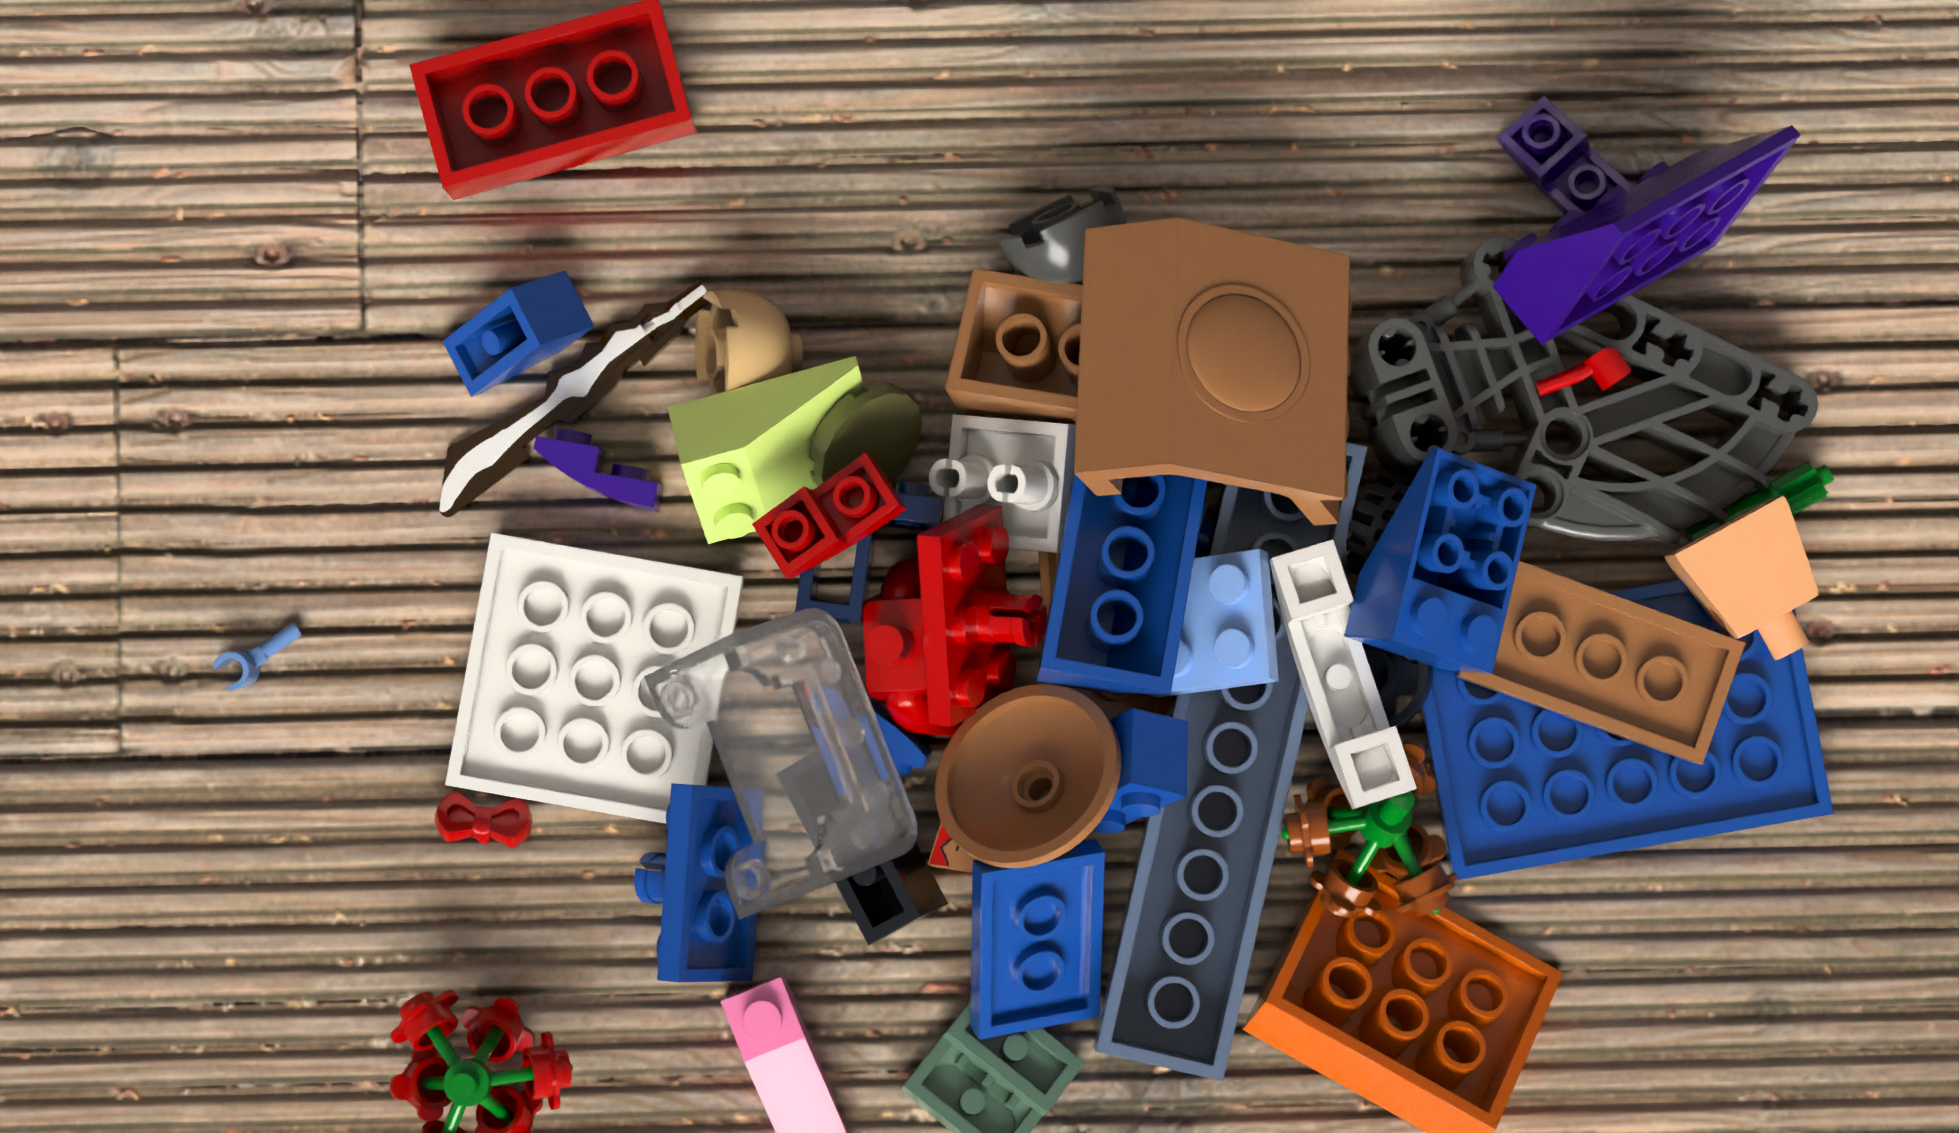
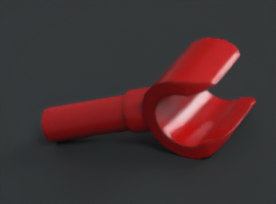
(1604, 366)

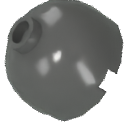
(1052, 238)

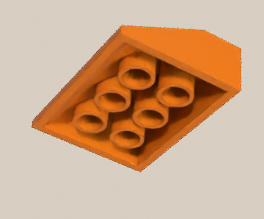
(1407, 1009)

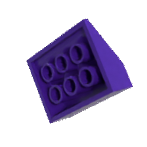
(1635, 234)

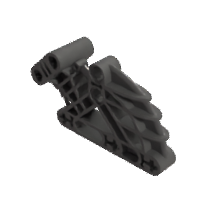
(1440, 382)

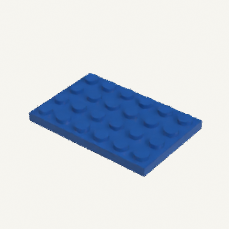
(1548, 789)

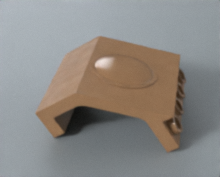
(1214, 362)

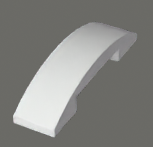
(1338, 676)

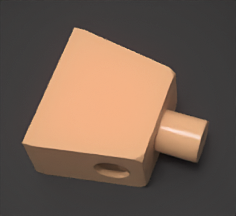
(1751, 576)

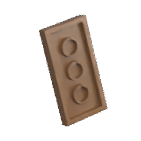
(1612, 664)

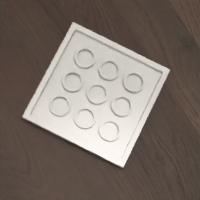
(559, 683)

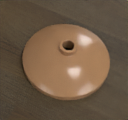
(1009, 757)

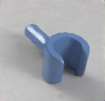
(257, 656)

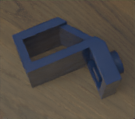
(921, 514)

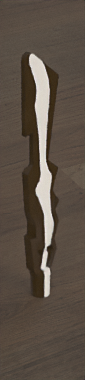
(570, 393)

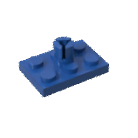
(699, 923)
(1037, 942)

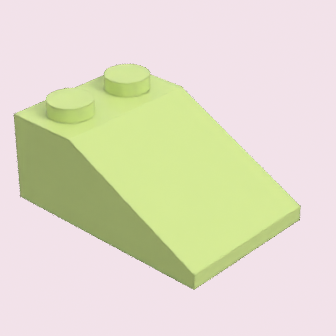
(753, 443)

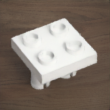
(1014, 466)

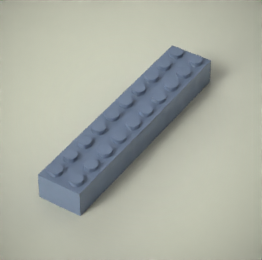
(1212, 852)

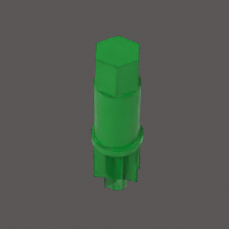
(1799, 486)

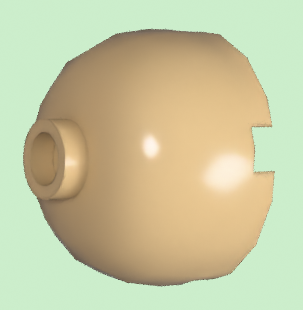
(743, 341)

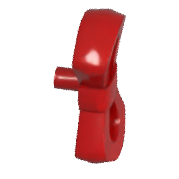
(460, 818)

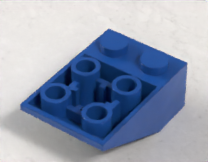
(1445, 566)

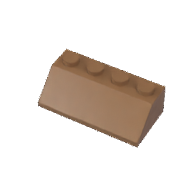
(1017, 349)

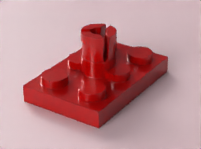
(971, 614)

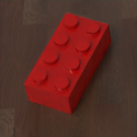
(553, 99)

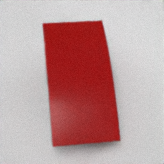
(830, 518)

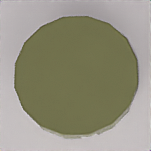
(876, 422)

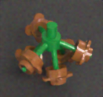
(1392, 846)

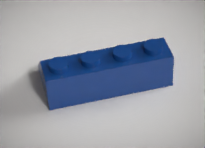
(1122, 586)

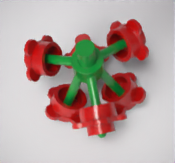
(493, 1037)

